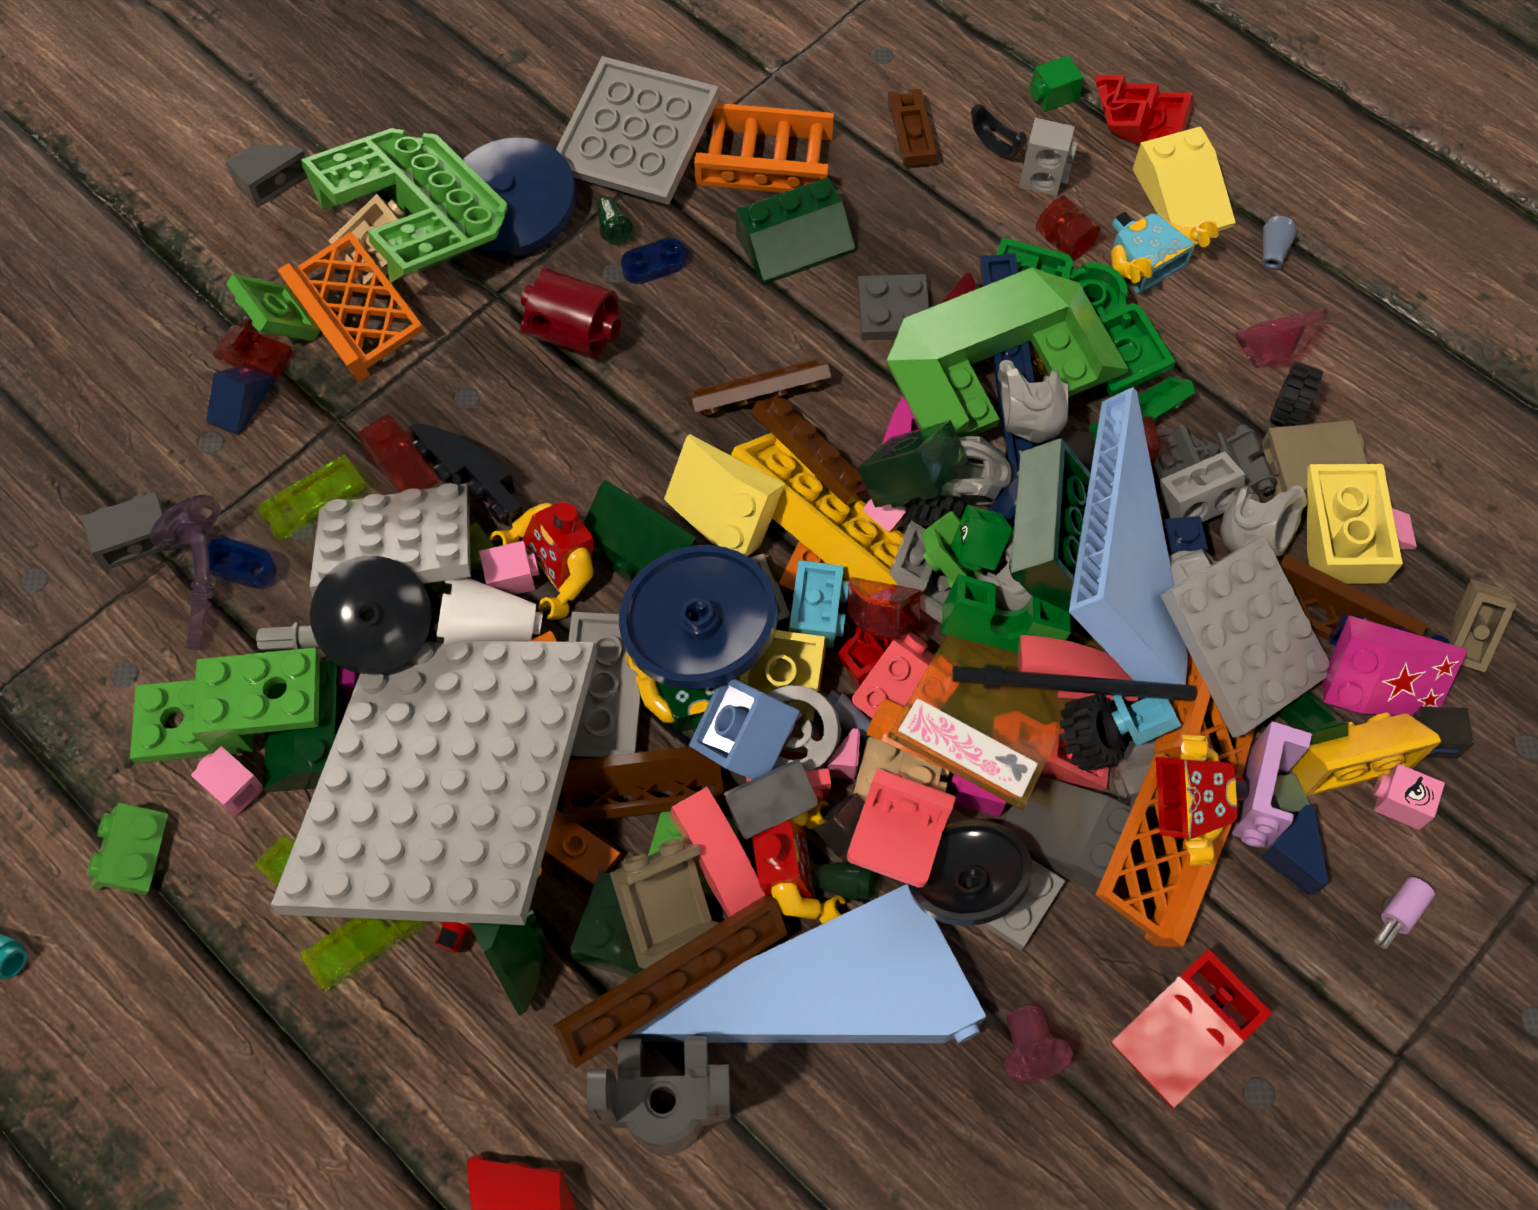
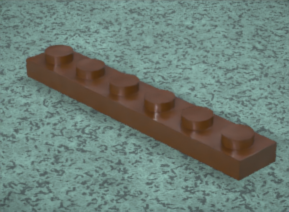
(669, 981)

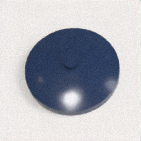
(537, 193)
(698, 616)

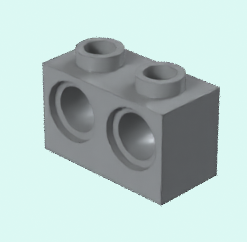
(1047, 156)
(1201, 488)

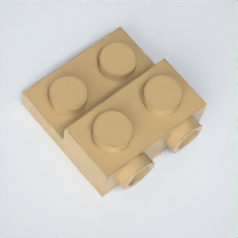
(372, 215)
(894, 760)

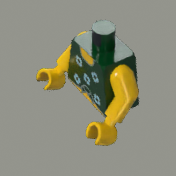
(672, 704)

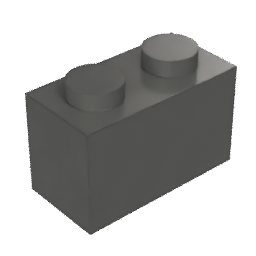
(124, 530)

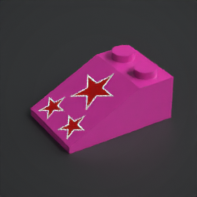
(1388, 670)

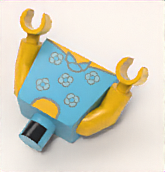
(1155, 248)

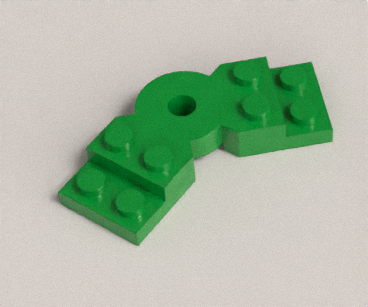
(1126, 324)

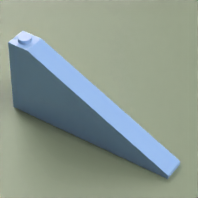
(1125, 553)
(852, 980)

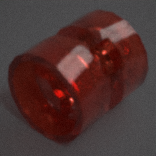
(1070, 231)

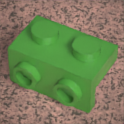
(939, 552)
(128, 849)

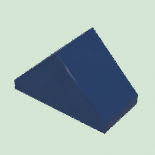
(236, 397)
(1299, 853)

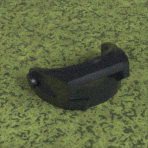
(985, 123)

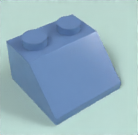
(744, 729)

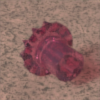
(1035, 1050)

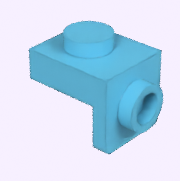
(1145, 718)

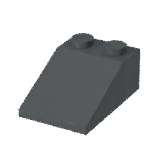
(1070, 830)

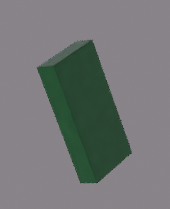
(1314, 717)

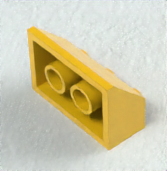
(1365, 753)

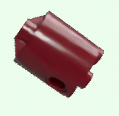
(570, 313)

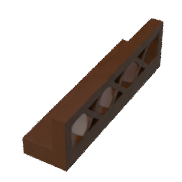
(1339, 599)
(640, 777)

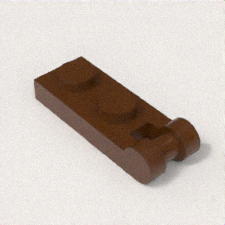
(912, 127)

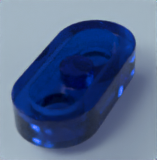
(655, 261)
(242, 562)

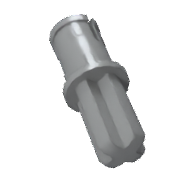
(286, 638)

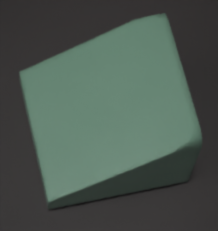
(1288, 794)

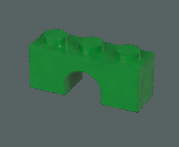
(972, 615)

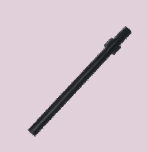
(994, 677)

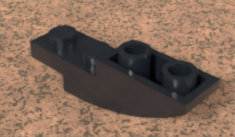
(463, 462)

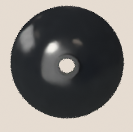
(399, 621)
(980, 857)

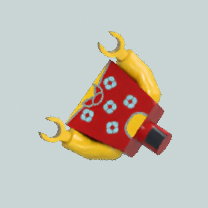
(561, 550)
(1197, 797)
(786, 869)

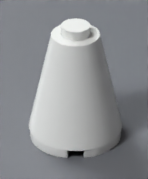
(484, 614)

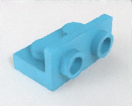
(817, 601)

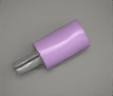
(1404, 910)

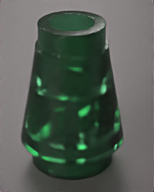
(613, 222)
(844, 880)

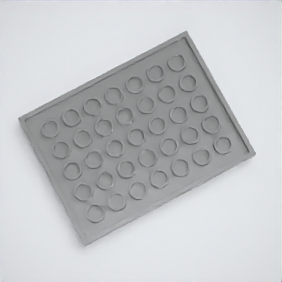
(442, 786)

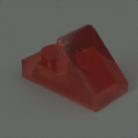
(246, 347)

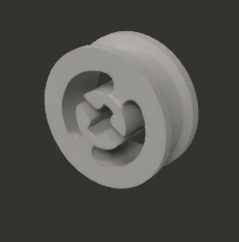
(818, 751)

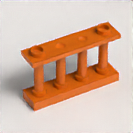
(763, 173)

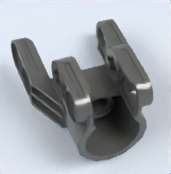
(626, 1103)

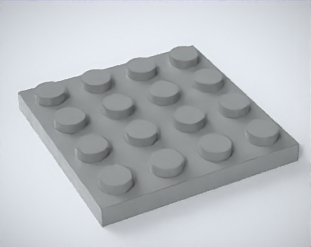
(637, 128)
(415, 527)
(1247, 635)

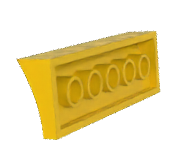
(819, 518)

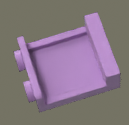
(1272, 753)

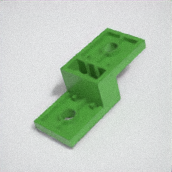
(226, 705)

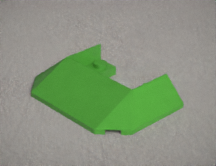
(442, 195)
(941, 343)

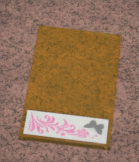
(979, 732)

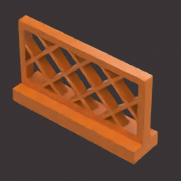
(333, 326)
(1192, 722)
(1185, 887)

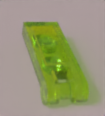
(308, 495)
(353, 947)

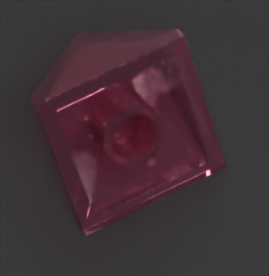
(1280, 338)

